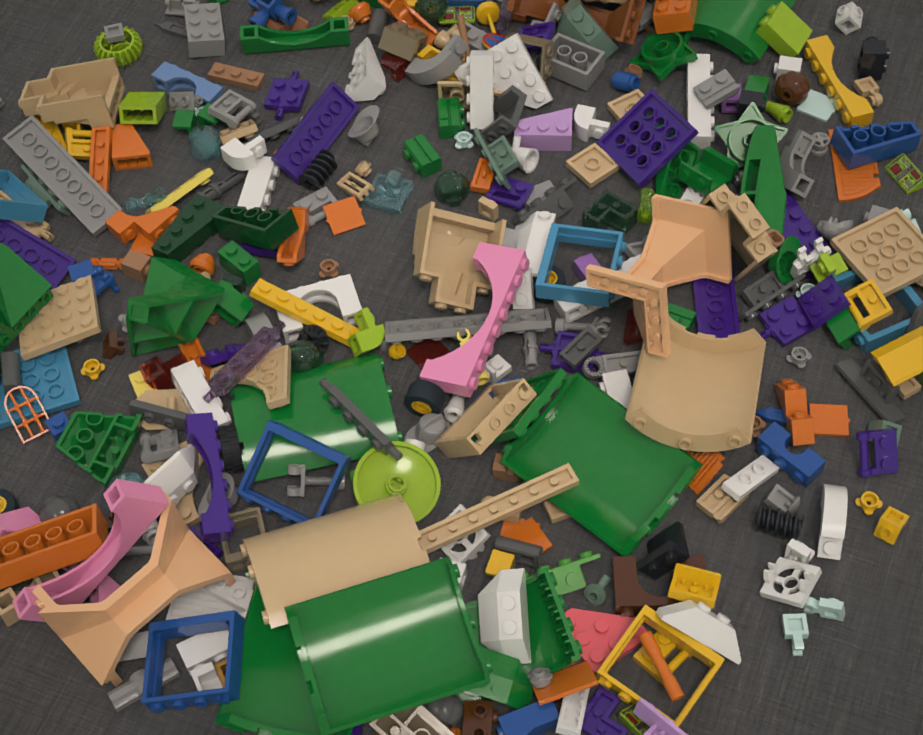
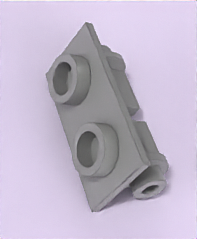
(176, 7)
(184, 100)

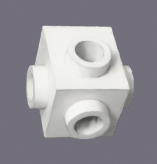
(849, 18)

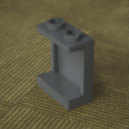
(509, 109)

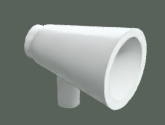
(527, 156)

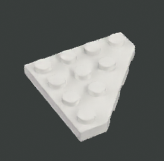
(516, 68)

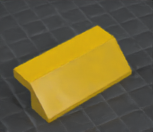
(901, 357)

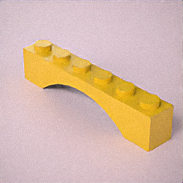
(852, 107)

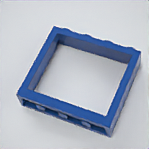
(269, 504)
(188, 626)

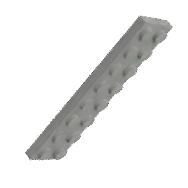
(62, 175)
(448, 326)

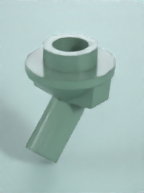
(595, 593)

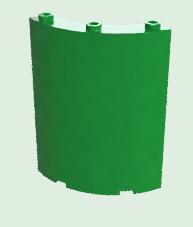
(734, 25)
(312, 414)
(622, 474)
(387, 645)
(272, 683)

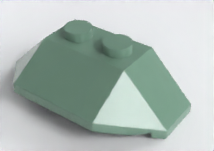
(582, 26)

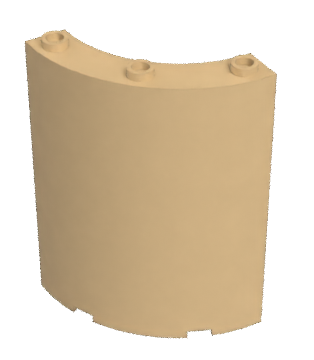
(701, 393)
(332, 553)

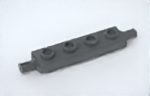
(363, 424)

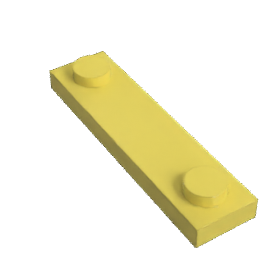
(200, 178)

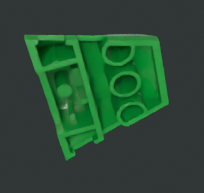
(100, 442)

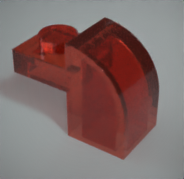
(158, 374)

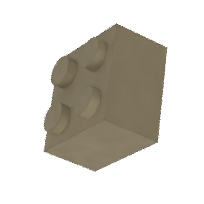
(403, 40)

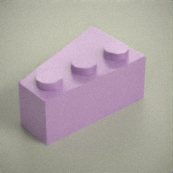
(547, 131)

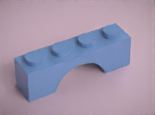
(172, 78)

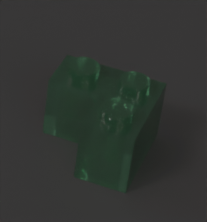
(610, 211)

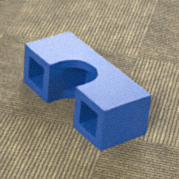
(801, 467)

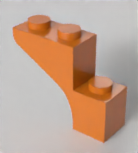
(403, 12)
(149, 225)
(293, 248)
(794, 407)

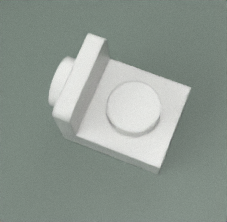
(497, 368)
(798, 552)

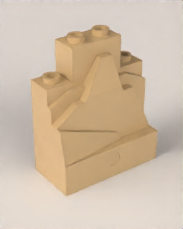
(76, 94)
(746, 227)
(445, 253)

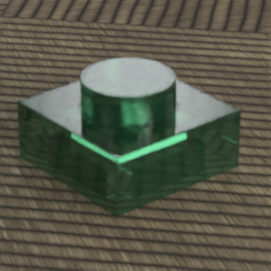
(236, 281)

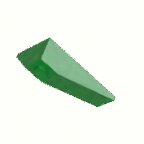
(666, 178)

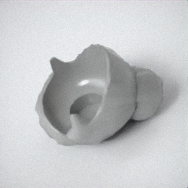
(831, 228)

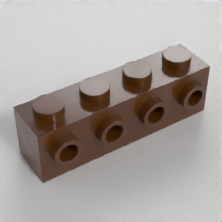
(479, 717)

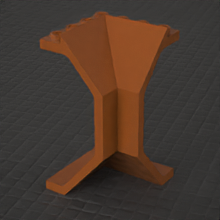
(618, 24)

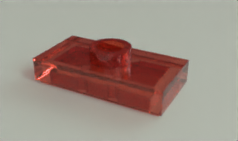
(632, 332)

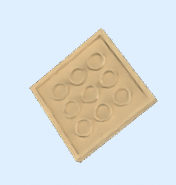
(885, 250)
(63, 320)

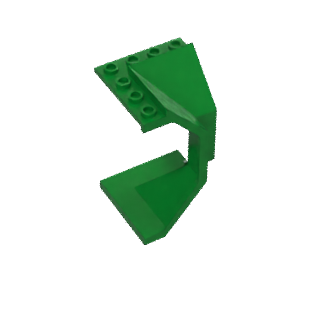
(21, 295)

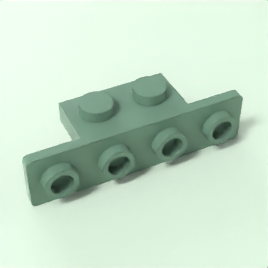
(501, 156)
(43, 191)

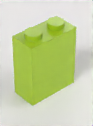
(783, 30)
(142, 108)

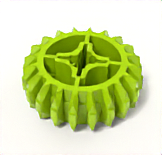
(122, 51)

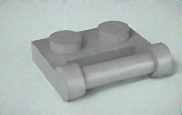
(229, 103)
(315, 202)
(167, 445)

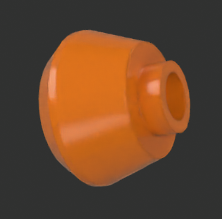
(360, 13)
(202, 263)

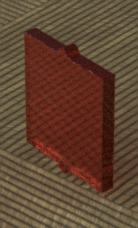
(426, 350)

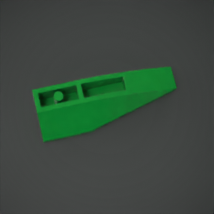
(764, 177)

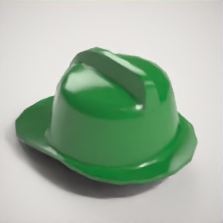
(782, 261)

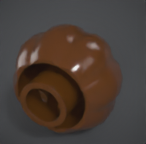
(792, 88)

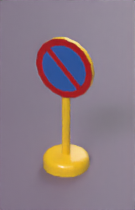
(487, 14)

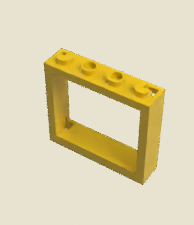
(684, 641)

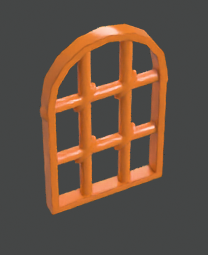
(17, 408)

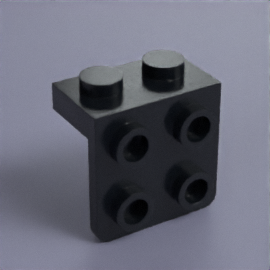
(664, 551)

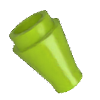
(780, 112)

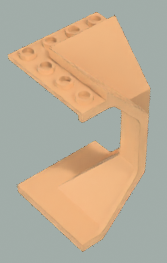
(682, 246)
(103, 629)

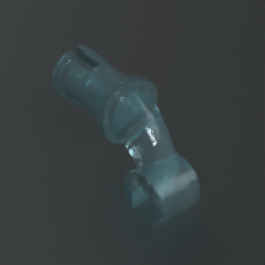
(147, 201)

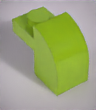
(828, 265)
(369, 335)

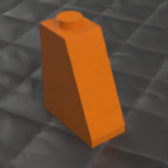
(129, 149)

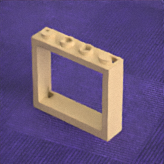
(485, 418)

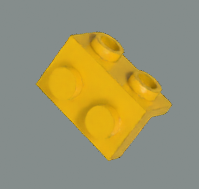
(694, 585)

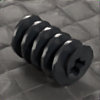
(318, 170)
(778, 522)

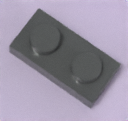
(581, 347)

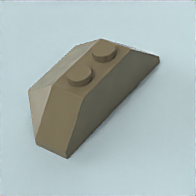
(410, 722)

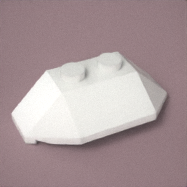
(177, 474)
(505, 615)
(704, 626)

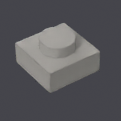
(114, 33)

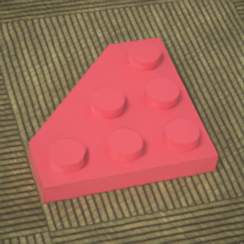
(600, 634)

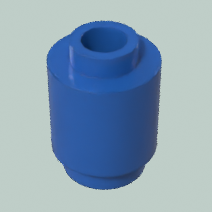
(625, 81)

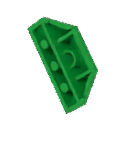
(508, 682)

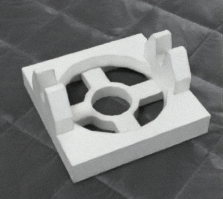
(472, 549)
(771, 576)

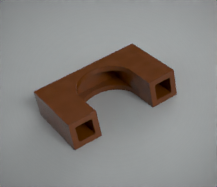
(628, 594)

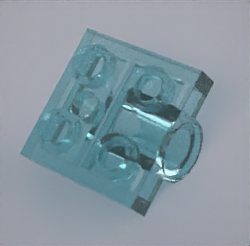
(389, 192)

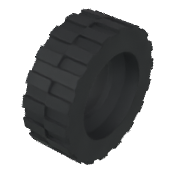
(230, 448)

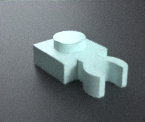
(827, 608)

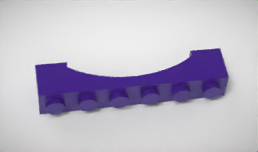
(200, 432)

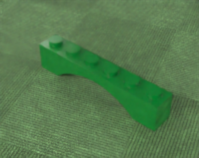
(262, 39)

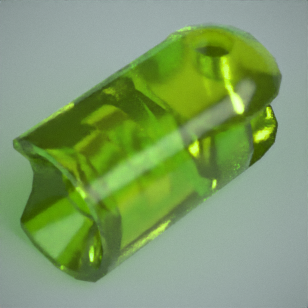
(645, 208)

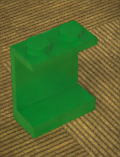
(709, 173)

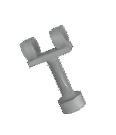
(596, 325)
(296, 469)

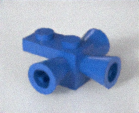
(271, 9)

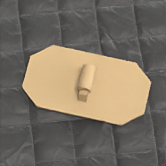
(166, 398)

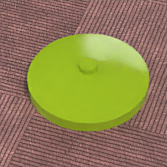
(412, 477)

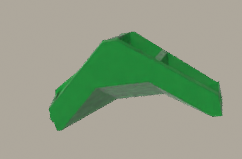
(171, 308)

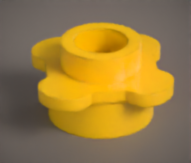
(88, 368)
(870, 497)

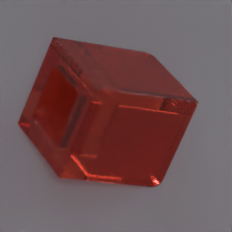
(396, 65)

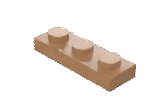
(236, 76)

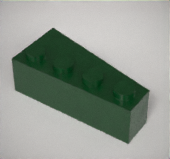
(255, 226)
(188, 229)

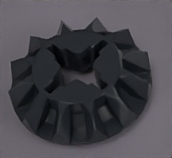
(315, 332)

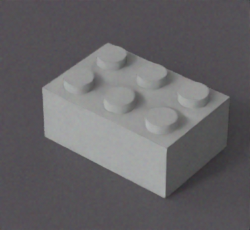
(204, 30)
(575, 62)

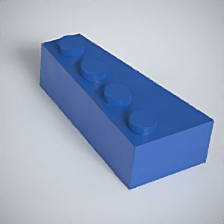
(874, 143)

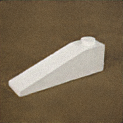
(367, 75)
(533, 236)

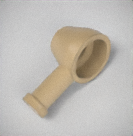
(444, 37)

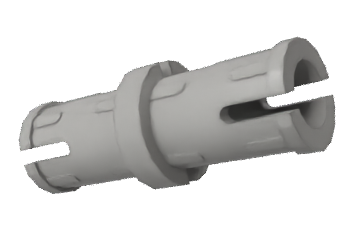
(530, 350)

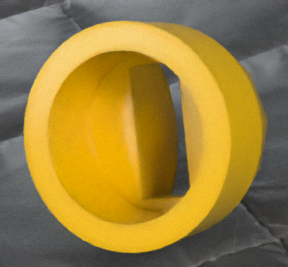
(397, 351)

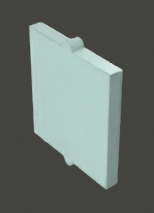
(817, 106)

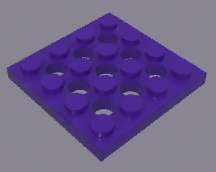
(658, 136)

